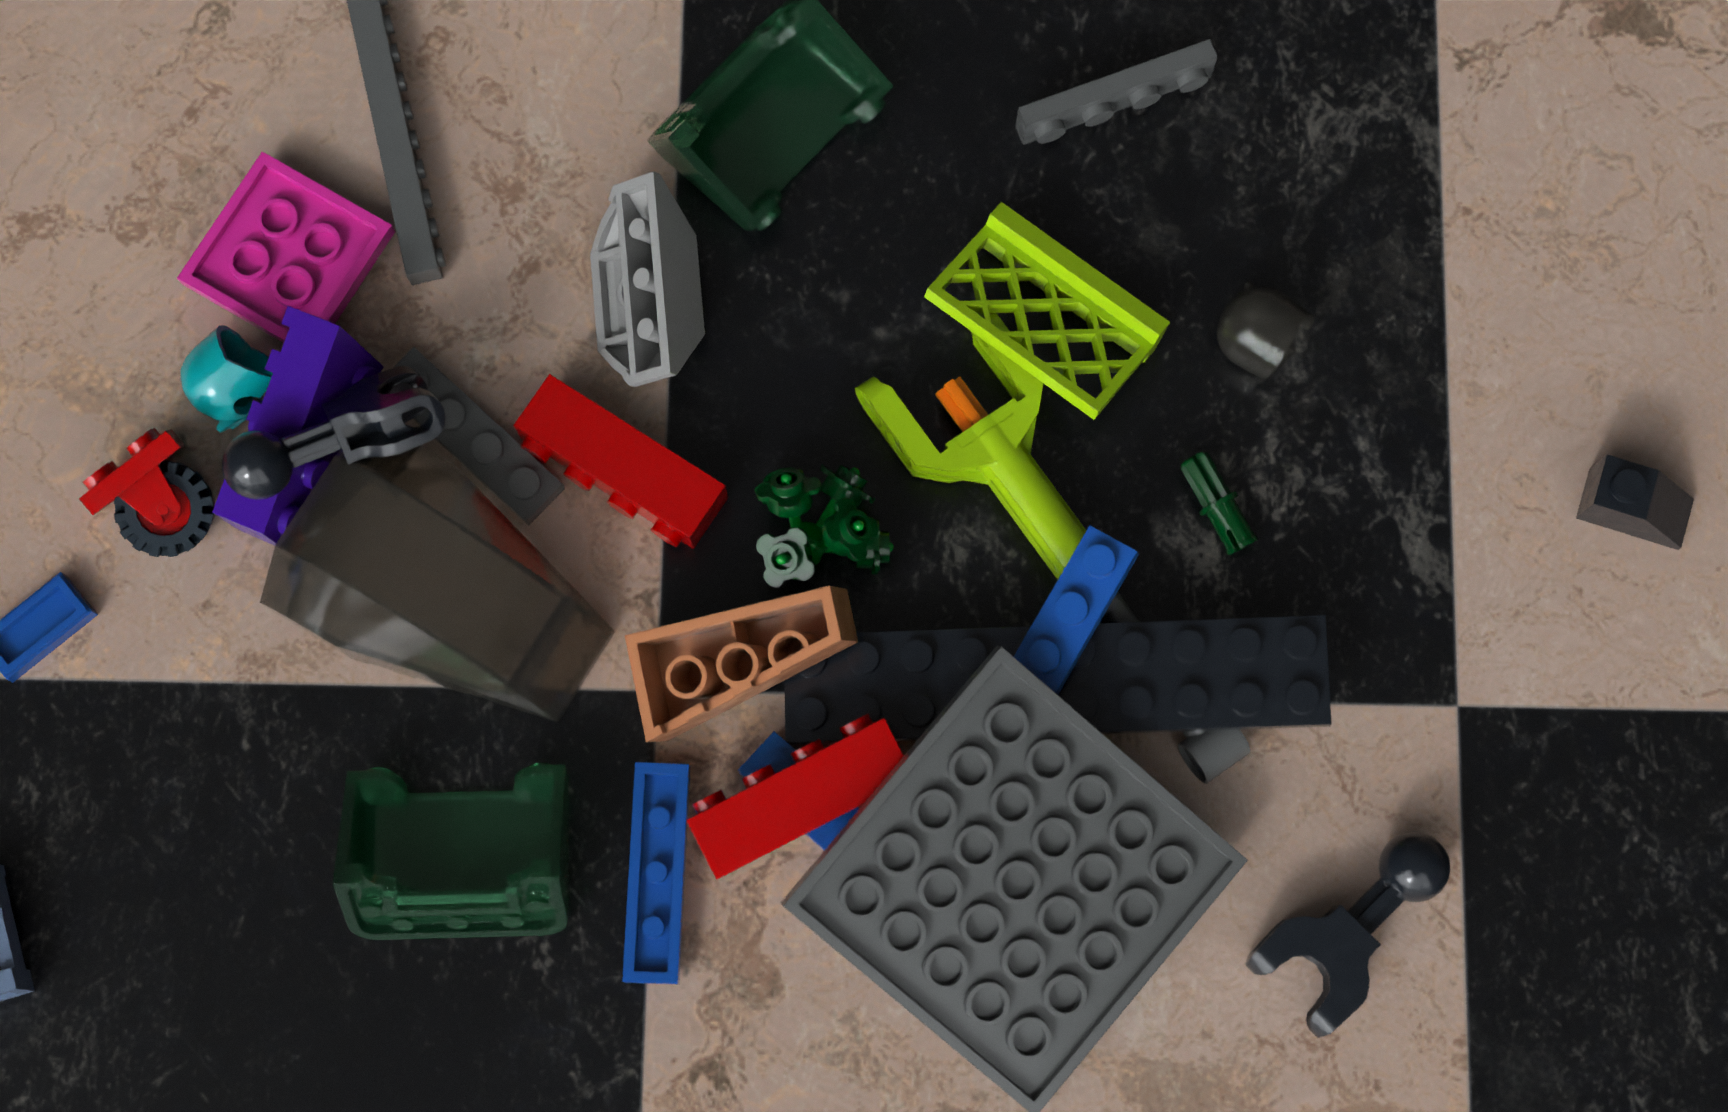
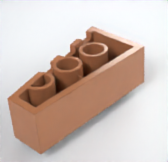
(722, 659)

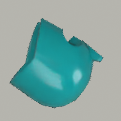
(224, 377)

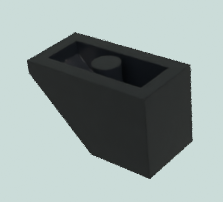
(1635, 502)

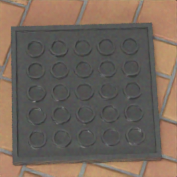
(1014, 881)

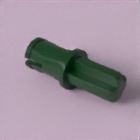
(1218, 502)

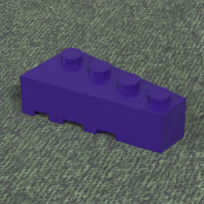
(312, 369)

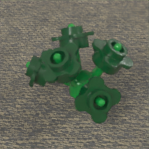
(838, 530)

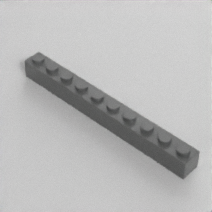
(396, 141)

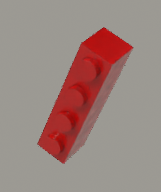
(620, 462)
(796, 799)

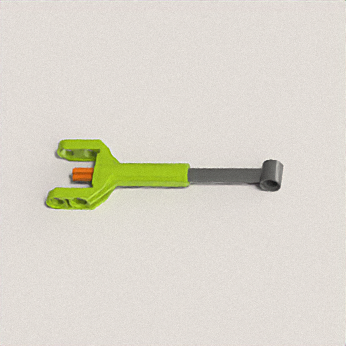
(998, 453)

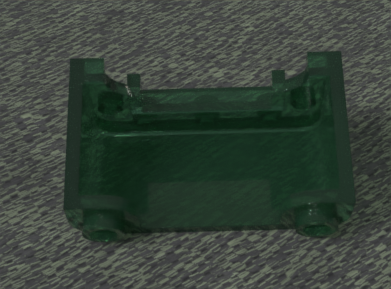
(770, 111)
(454, 858)

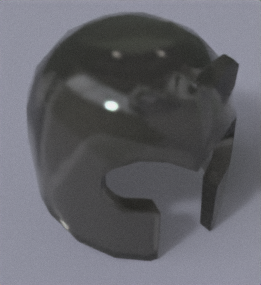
(1260, 328)

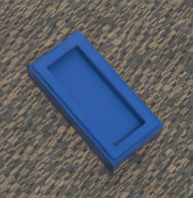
(41, 625)

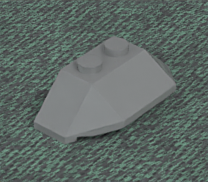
(646, 282)

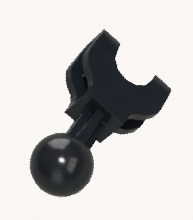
(359, 423)
(1341, 941)

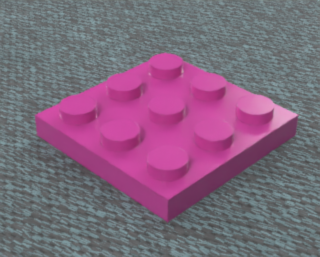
(285, 246)

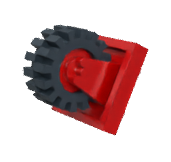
(157, 501)

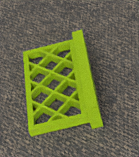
(1068, 286)

